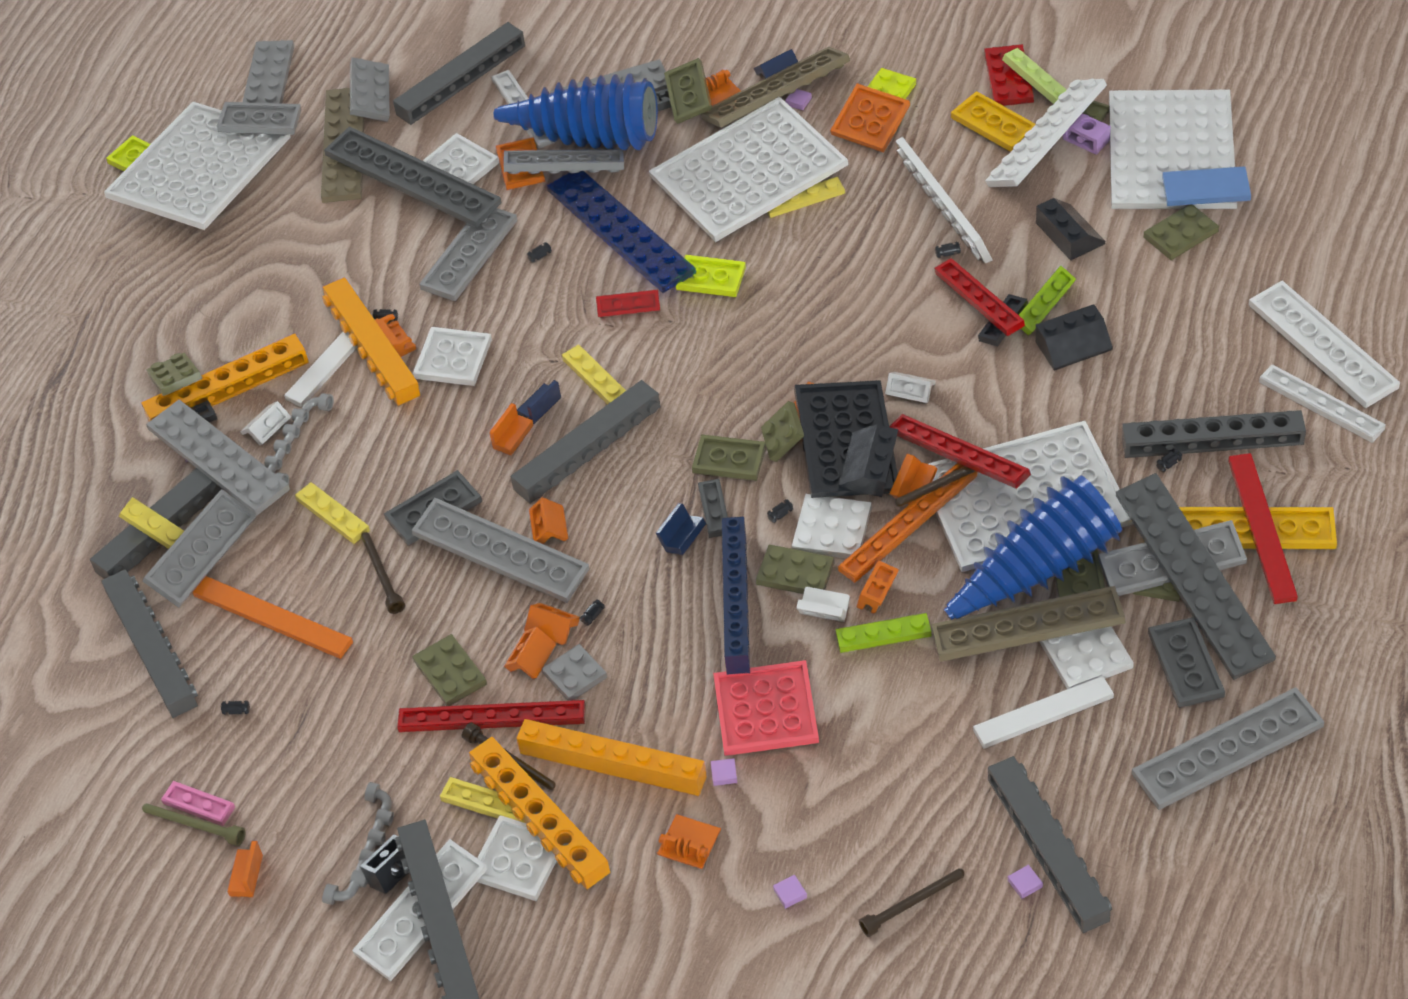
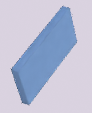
(1206, 186)

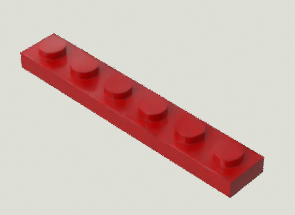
(979, 297)

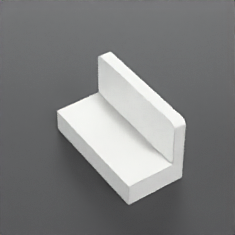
(909, 387)
(267, 423)
(824, 604)

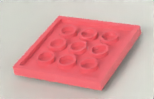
(766, 708)

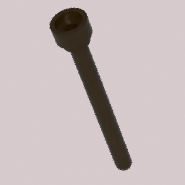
(928, 488)
(393, 601)
(473, 734)
(872, 923)

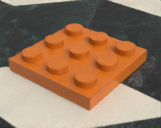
(870, 117)

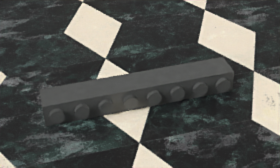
(459, 73)
(585, 441)
(176, 506)
(150, 644)
(1049, 844)
(436, 912)

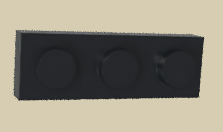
(990, 333)

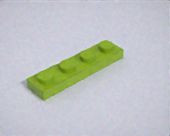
(1046, 299)
(883, 632)

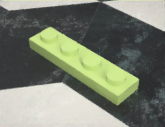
(1034, 74)

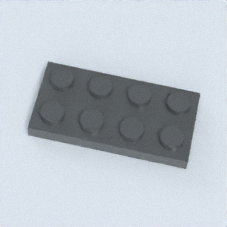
(451, 489)
(1186, 662)

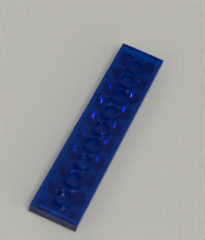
(622, 230)

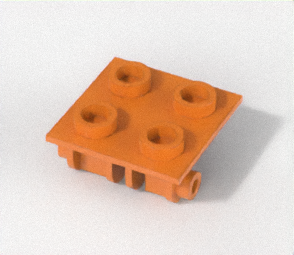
(721, 87)
(688, 841)

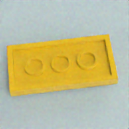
(992, 120)

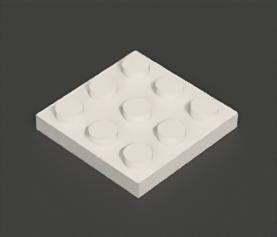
(463, 159)
(452, 356)
(831, 526)
(1087, 656)
(515, 859)

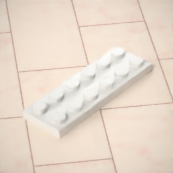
(399, 930)

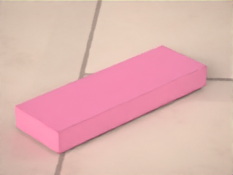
(198, 803)

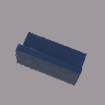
(776, 64)
(540, 401)
(679, 530)

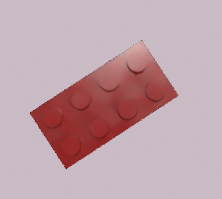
(1005, 83)

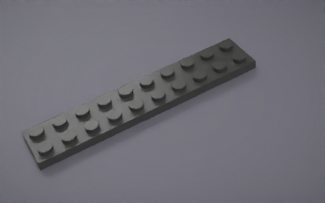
(413, 176)
(1195, 576)

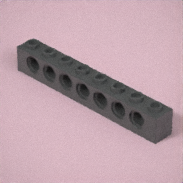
(1213, 433)

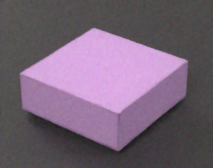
(798, 99)
(723, 772)
(1025, 881)
(790, 891)

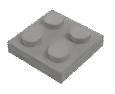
(574, 673)

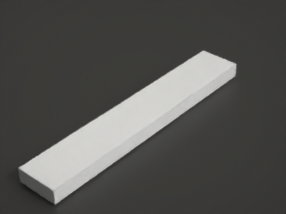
(512, 93)
(320, 370)
(1322, 403)
(1043, 712)

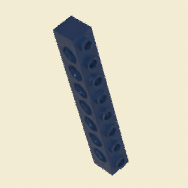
(735, 596)

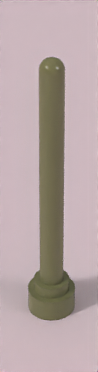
(234, 835)

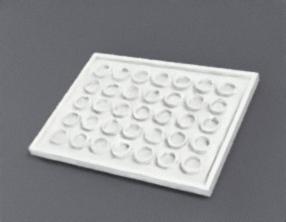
(1166, 134)
(193, 168)
(748, 168)
(988, 505)

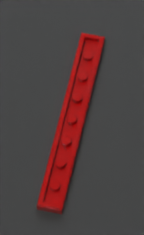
(961, 451)
(1262, 529)
(490, 715)

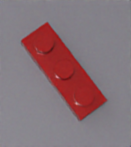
(628, 303)

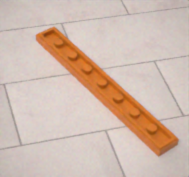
(901, 527)
(273, 617)

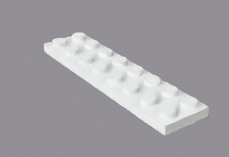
(1045, 133)
(943, 201)
(1324, 344)

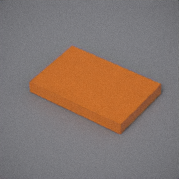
(523, 178)

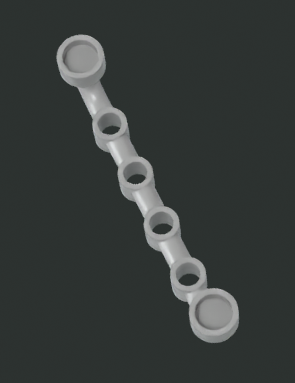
(282, 447)
(375, 837)

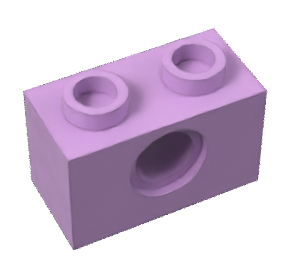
(1088, 134)

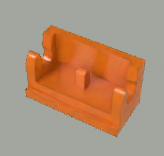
(396, 335)
(877, 586)

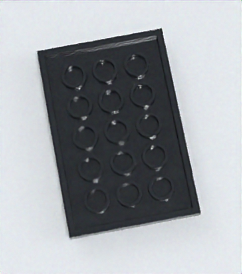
(828, 419)

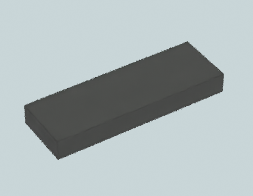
(713, 506)

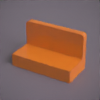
(510, 430)
(912, 476)
(547, 521)
(551, 621)
(531, 652)
(245, 871)

